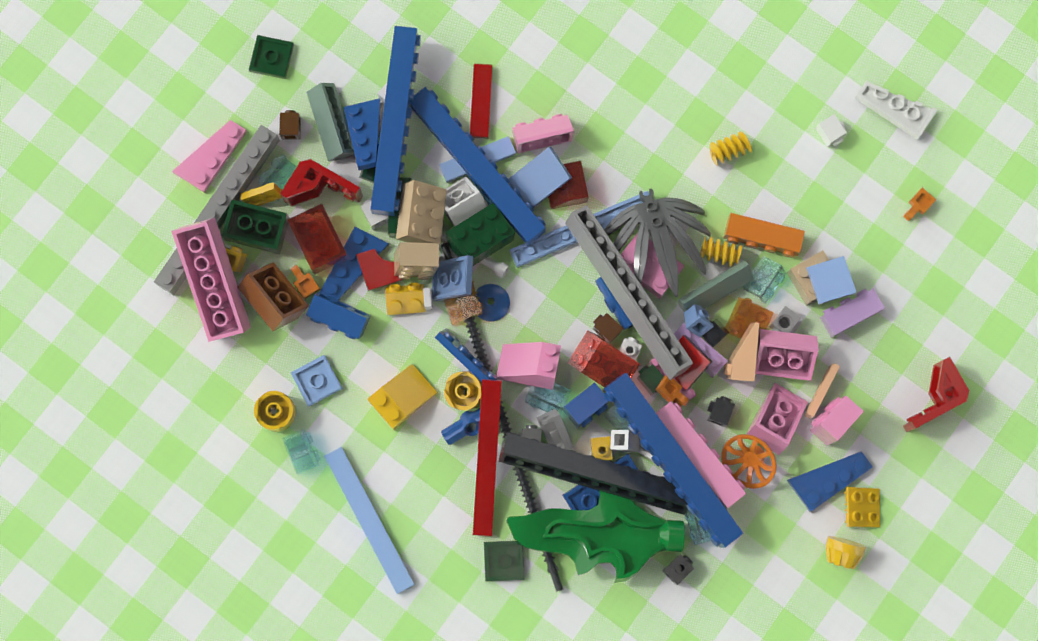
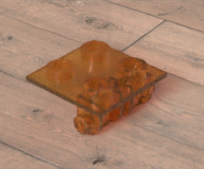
(463, 307)
(746, 313)

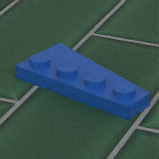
(364, 131)
(347, 269)
(461, 353)
(826, 481)
(587, 498)

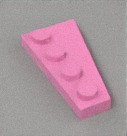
(210, 157)

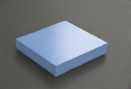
(831, 280)
(316, 380)

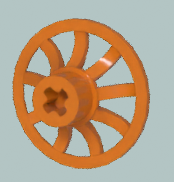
(751, 458)

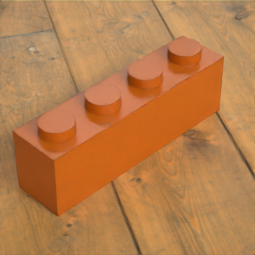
(763, 234)

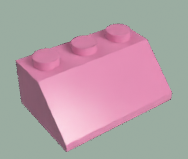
(542, 133)

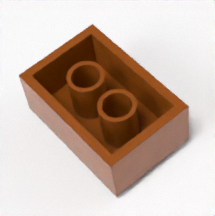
(272, 296)

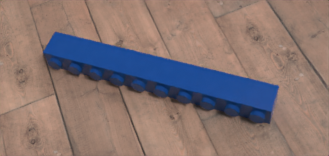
(394, 121)
(476, 165)
(673, 461)

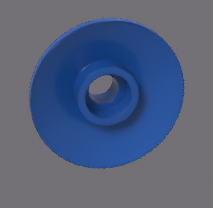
(499, 308)

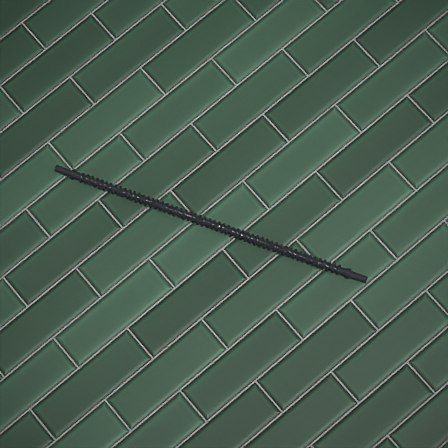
(549, 559)

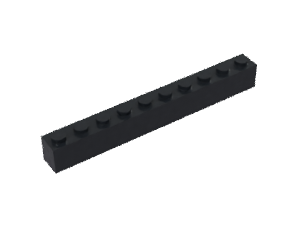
(591, 472)

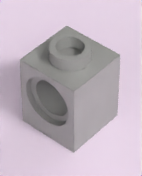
(788, 315)

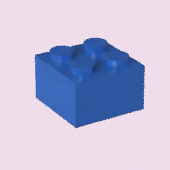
(586, 405)

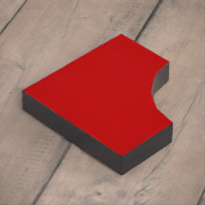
(376, 270)
(700, 363)

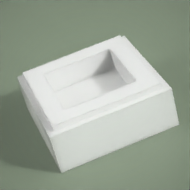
(428, 304)

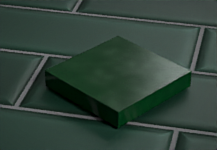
(271, 57)
(503, 561)

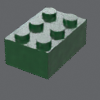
(255, 226)
(480, 234)

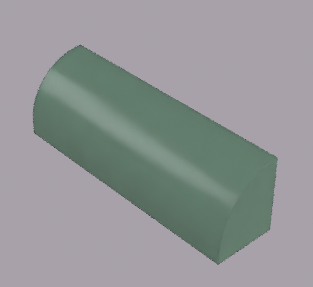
(330, 121)
(718, 287)

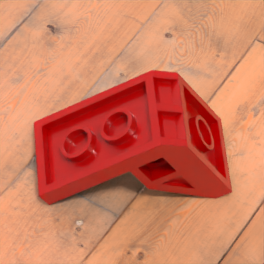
(310, 180)
(946, 392)

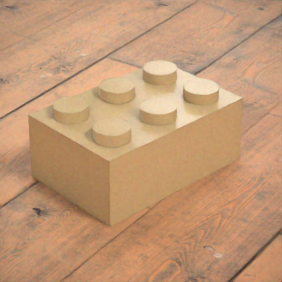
(421, 213)
(416, 260)

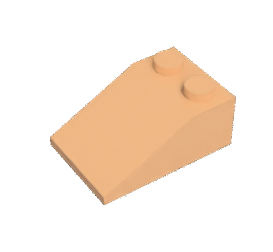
(743, 359)

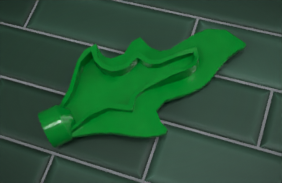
(608, 533)

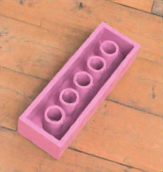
(211, 279)
(705, 460)

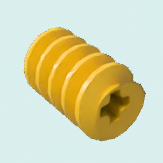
(729, 146)
(720, 251)

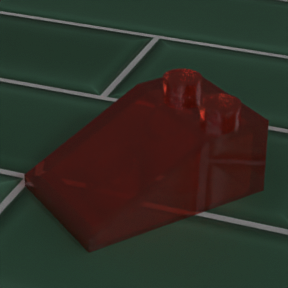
(601, 360)

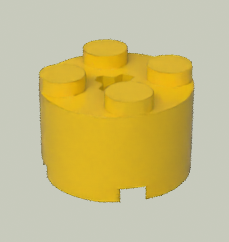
(455, 390)
(268, 402)

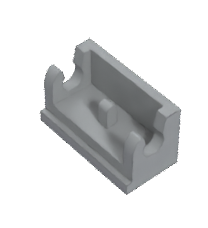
(554, 430)

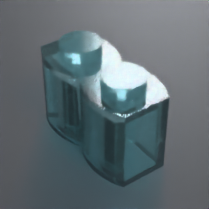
(301, 451)

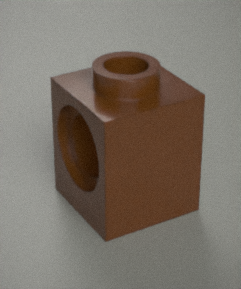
(290, 125)
(607, 327)

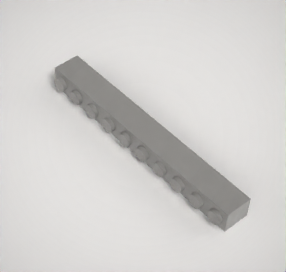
(230, 189)
(628, 292)

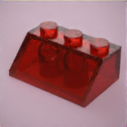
(317, 238)

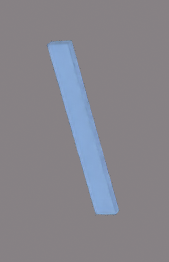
(563, 237)
(369, 520)

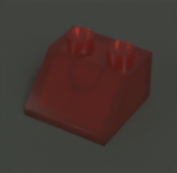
(573, 191)

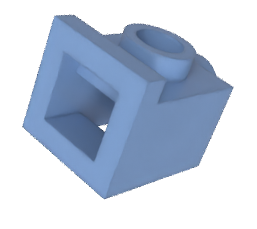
(697, 320)

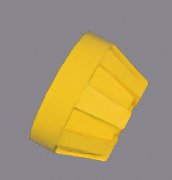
(844, 552)

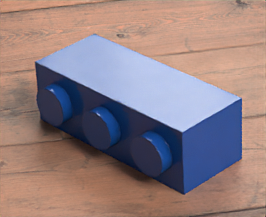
(338, 315)

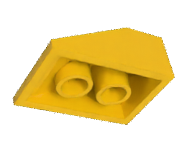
(402, 396)

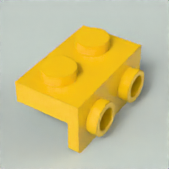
(404, 299)

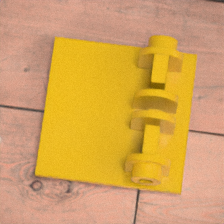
(862, 507)

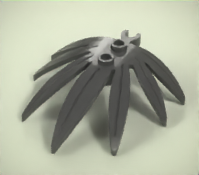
(654, 218)

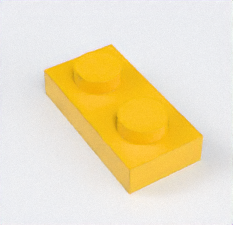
(262, 195)

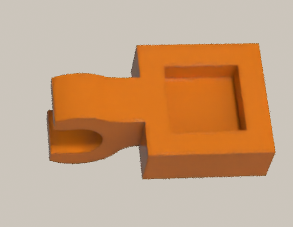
(920, 203)
(305, 283)
(671, 391)

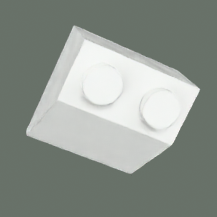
(462, 201)

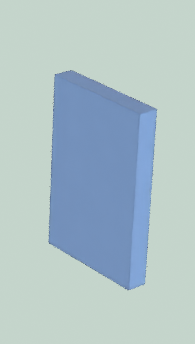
(540, 177)
(452, 278)

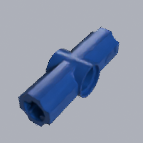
(613, 305)
(466, 426)

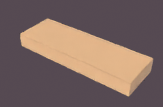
(822, 390)

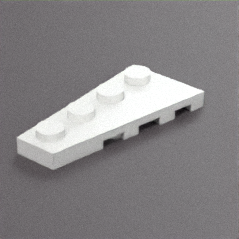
(903, 113)

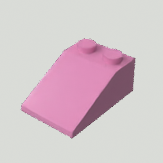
(529, 363)
(778, 418)

